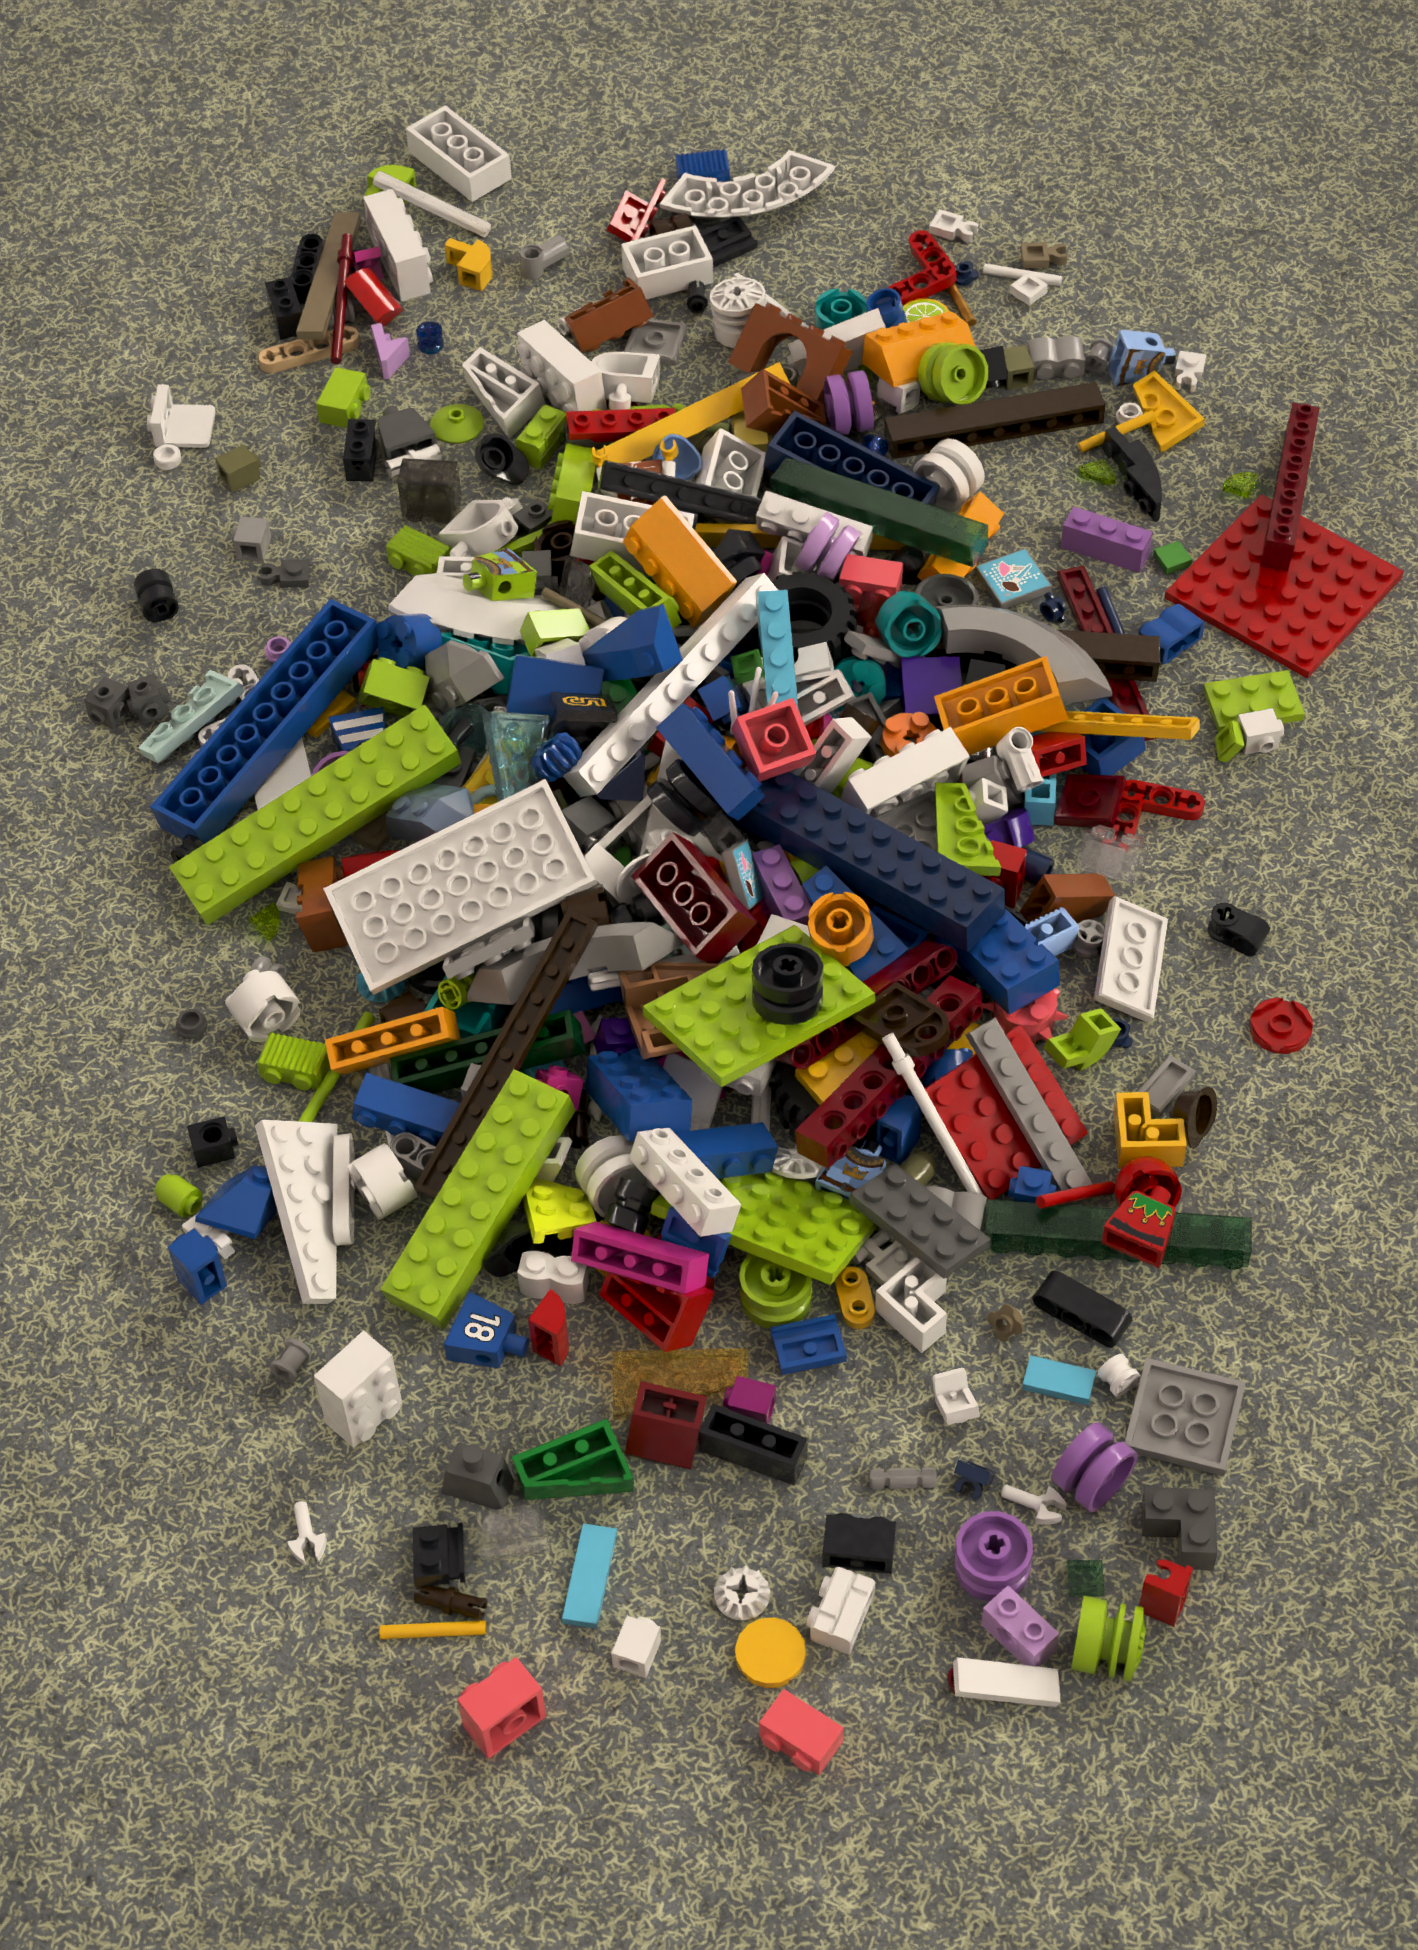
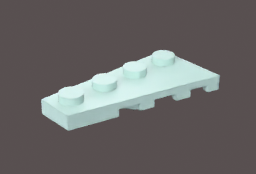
(187, 719)

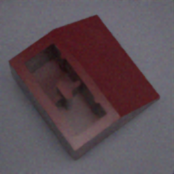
(665, 1425)

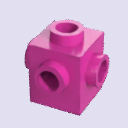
(562, 1080)

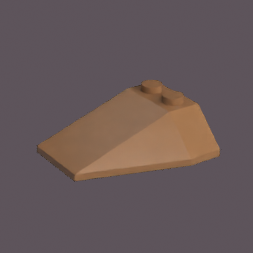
(647, 985)

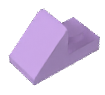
(389, 352)

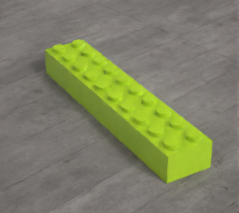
(315, 814)

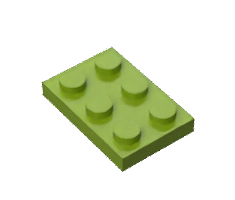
(1252, 694)

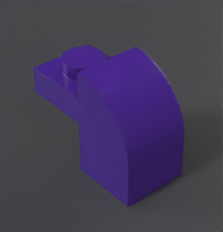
(1012, 828)

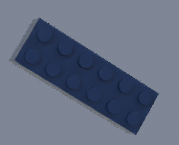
(826, 449)

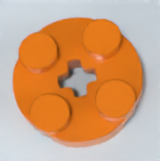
(902, 726)

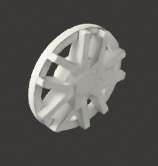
(793, 1165)

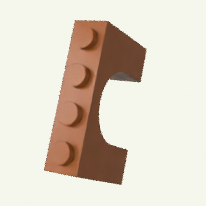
(768, 328)

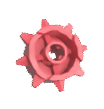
(1036, 1017)

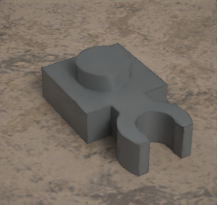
(290, 573)

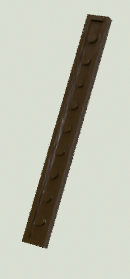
(510, 1046)

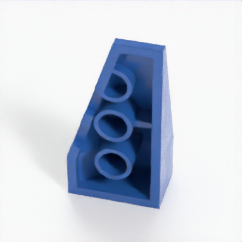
(636, 647)

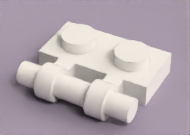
(883, 1263)

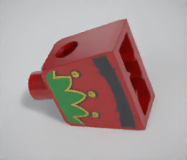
(1142, 1226)

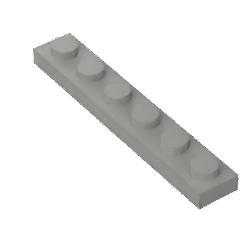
(1027, 1106)

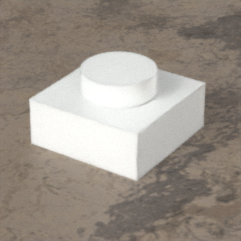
(1028, 289)

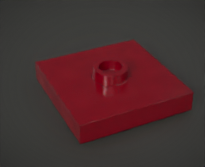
(1090, 800)

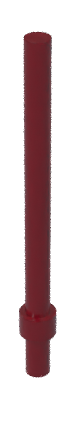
(344, 259)

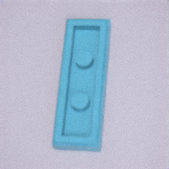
(589, 1576)

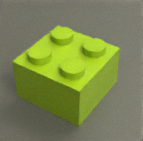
(393, 687)

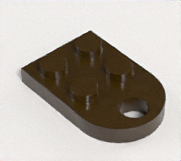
(908, 1017)

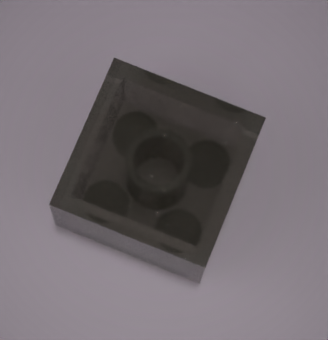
(429, 490)

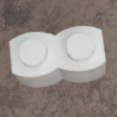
(541, 1272)

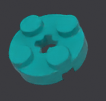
(865, 671)

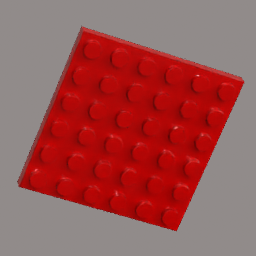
(1284, 614)

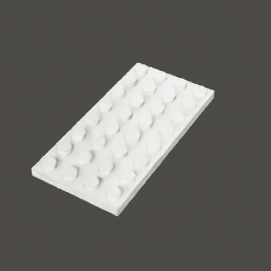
(459, 886)

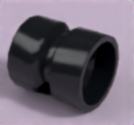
(156, 595)
(624, 913)
(627, 1217)

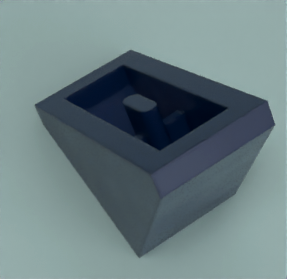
(628, 782)

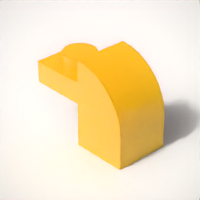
(472, 262)

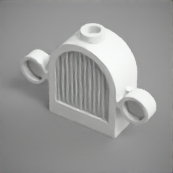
(628, 377)
(481, 527)

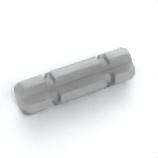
(903, 1478)

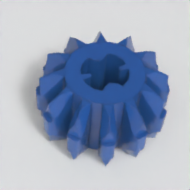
(556, 757)

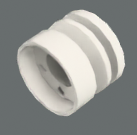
(732, 305)

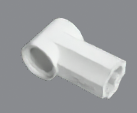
(1020, 759)

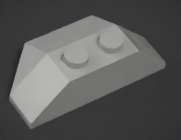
(458, 674)

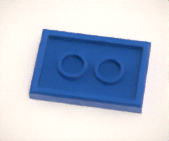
(537, 677)

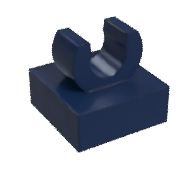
(975, 1474)

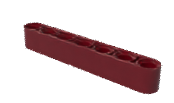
(913, 970)

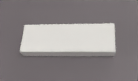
(1006, 1682)

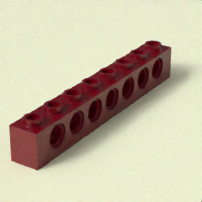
(1290, 487)
(876, 1085)

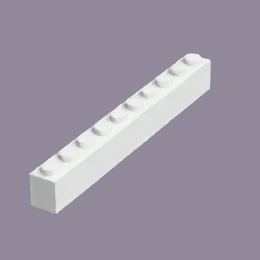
(668, 689)

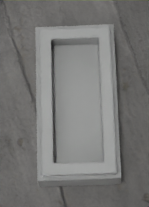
(1167, 1084)

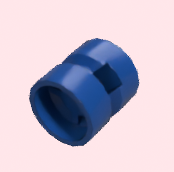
(889, 306)

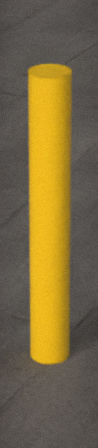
(1123, 428)
(438, 1629)

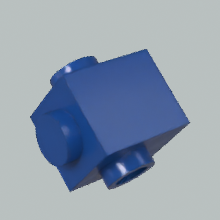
(1030, 1184)

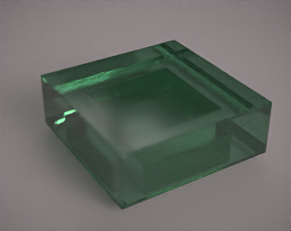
(1085, 1578)

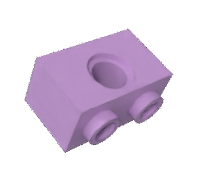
(1019, 1628)

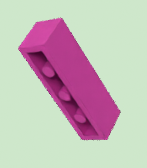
(640, 1257)

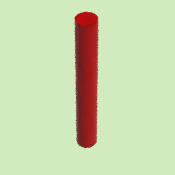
(1075, 1194)

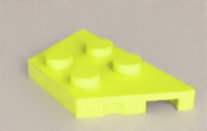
(556, 1209)

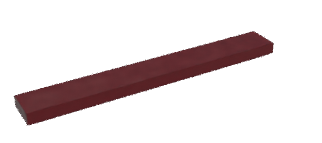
(1092, 618)

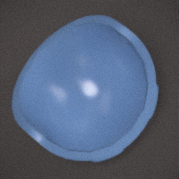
(688, 459)

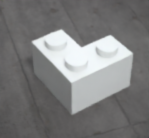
(910, 1304)

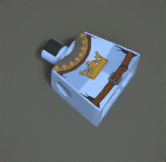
(1137, 356)
(852, 1170)

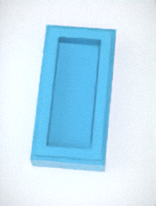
(1059, 1380)

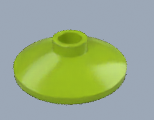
(457, 423)

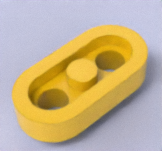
(854, 1295)

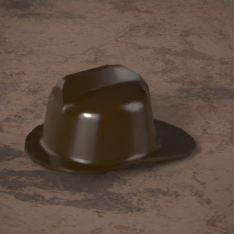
(1198, 1111)

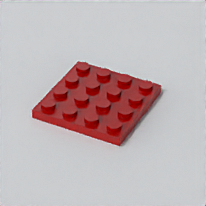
(983, 1124)

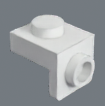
(954, 1396)

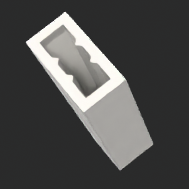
(850, 331)

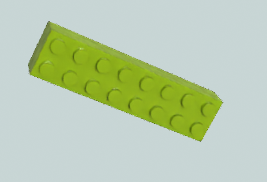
(478, 1199)

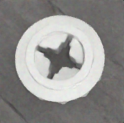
(752, 1603)

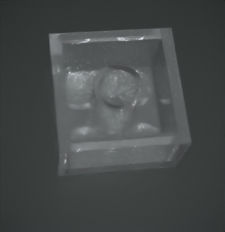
(1112, 854)

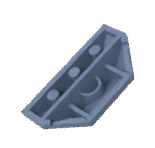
(428, 811)

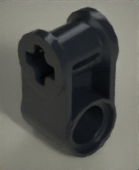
(1239, 930)

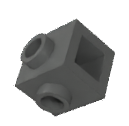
(148, 699)
(107, 702)

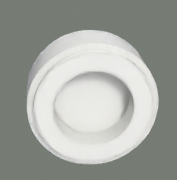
(167, 456)

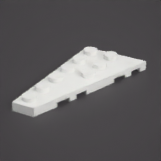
(301, 1180)

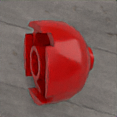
(1143, 1175)

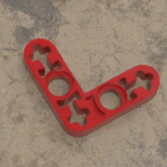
(931, 272)
(1137, 804)

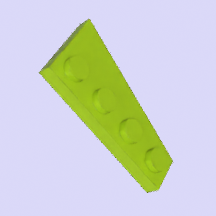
(960, 832)

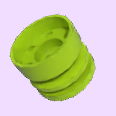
(1108, 1638)

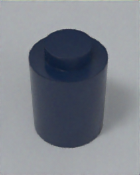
(1036, 866)

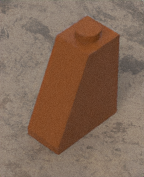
(1080, 894)

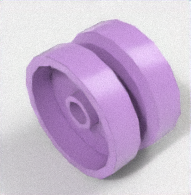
(826, 548)

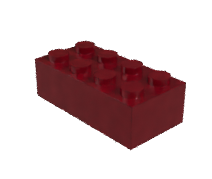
(693, 899)

